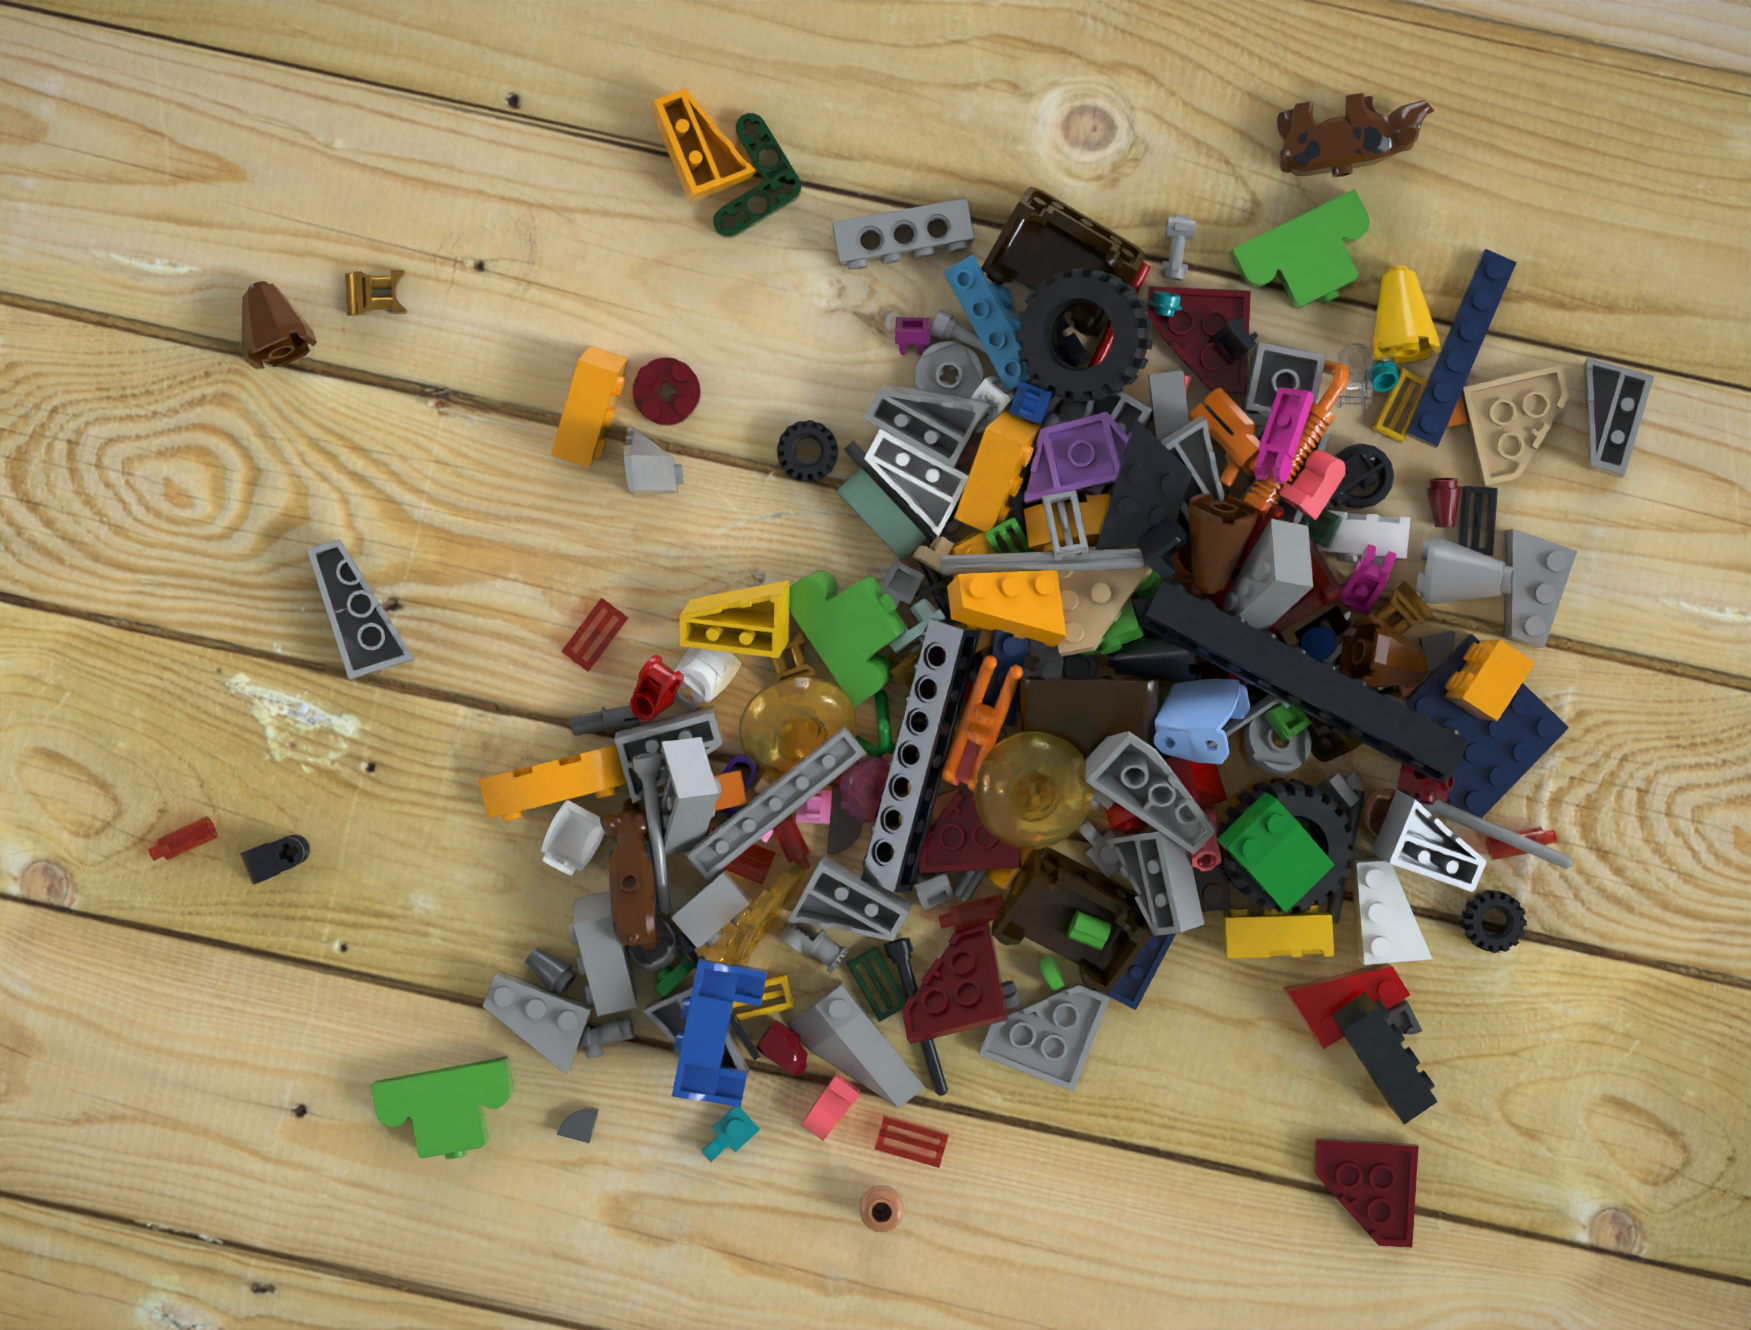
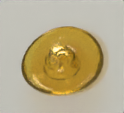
(792, 721)
(1032, 790)

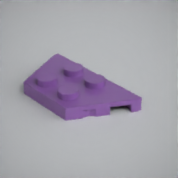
(1076, 456)

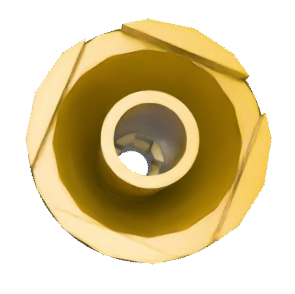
(1403, 320)

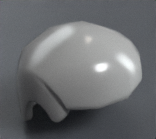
(666, 951)

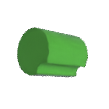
(1089, 930)

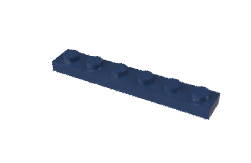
(1460, 348)

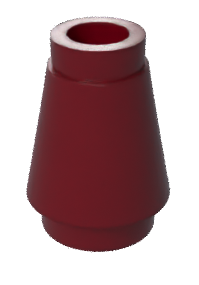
(1444, 501)

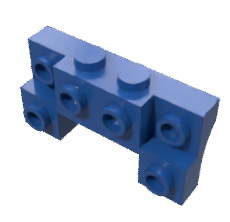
(706, 1029)

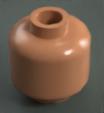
(885, 1219)

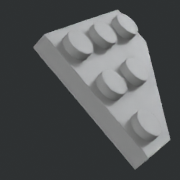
(1049, 1035)

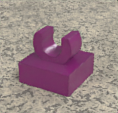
(912, 331)

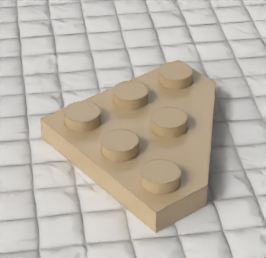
(1512, 418)
(1094, 602)

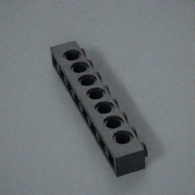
(933, 743)

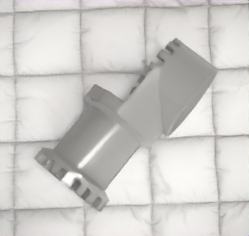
(820, 946)

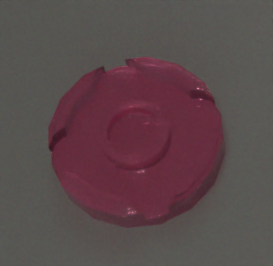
(863, 786)

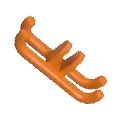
(979, 721)

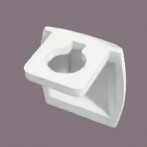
(705, 674)
(572, 838)

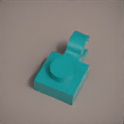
(733, 1130)

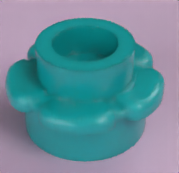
(1165, 303)
(1384, 376)

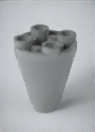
(1460, 573)

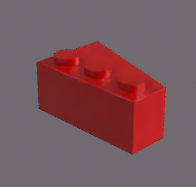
(1199, 779)
(1324, 996)

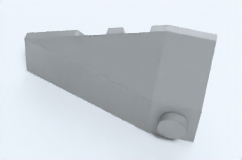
(649, 467)
(1148, 788)
(851, 1041)

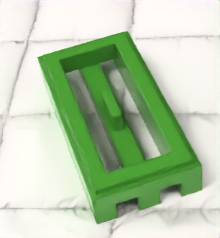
(1001, 529)

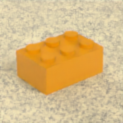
(1488, 679)

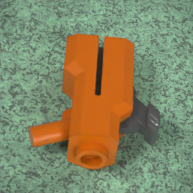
(1234, 431)

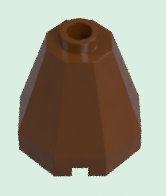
(272, 328)
(1381, 655)

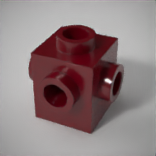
(1422, 787)

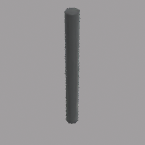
(858, 456)
(1336, 899)

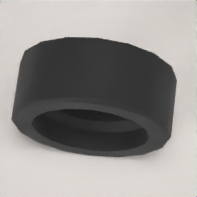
(1386, 476)

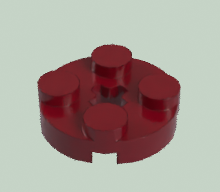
(652, 377)

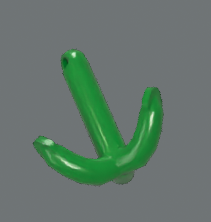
(883, 728)

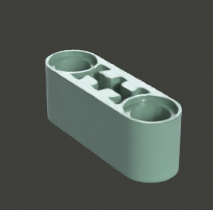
(882, 515)

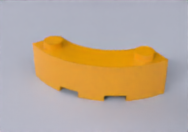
(1092, 516)
(552, 782)

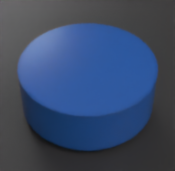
(1319, 642)

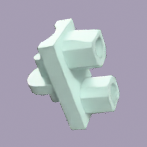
(923, 611)

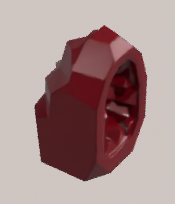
(783, 1048)

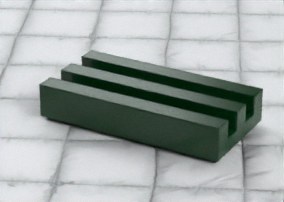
(863, 958)

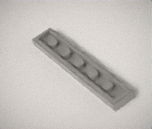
(1169, 408)
(775, 803)

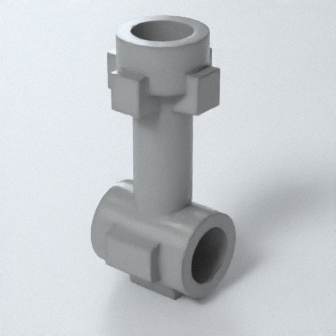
(1179, 229)

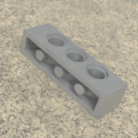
(952, 214)

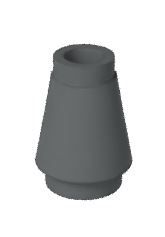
(552, 971)

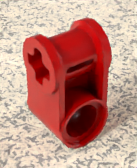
(654, 689)

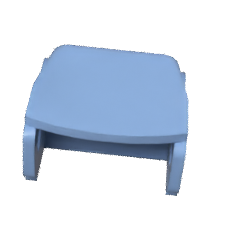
(1196, 714)

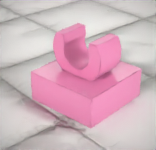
(816, 809)

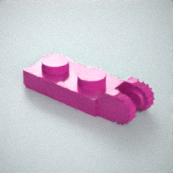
(1282, 433)
(1367, 580)

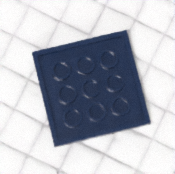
(1496, 750)

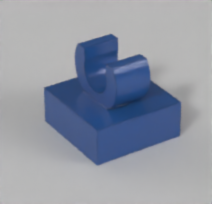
(1030, 402)

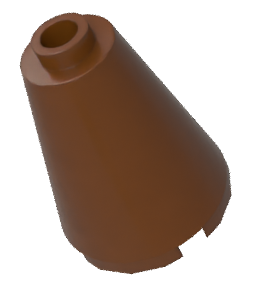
(1217, 538)

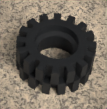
(814, 431)
(1514, 921)

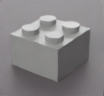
(1280, 367)
(711, 909)

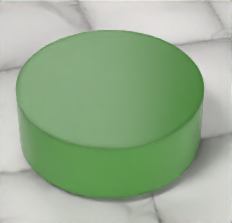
(1051, 973)

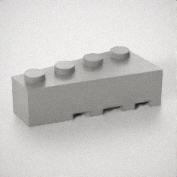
(358, 621)

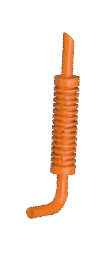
(1318, 418)

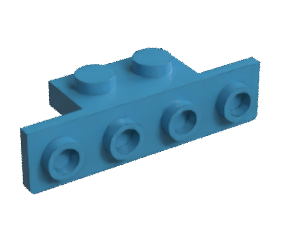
(992, 318)

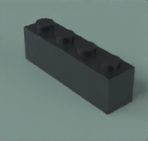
(1384, 1057)

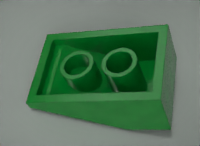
(1276, 851)

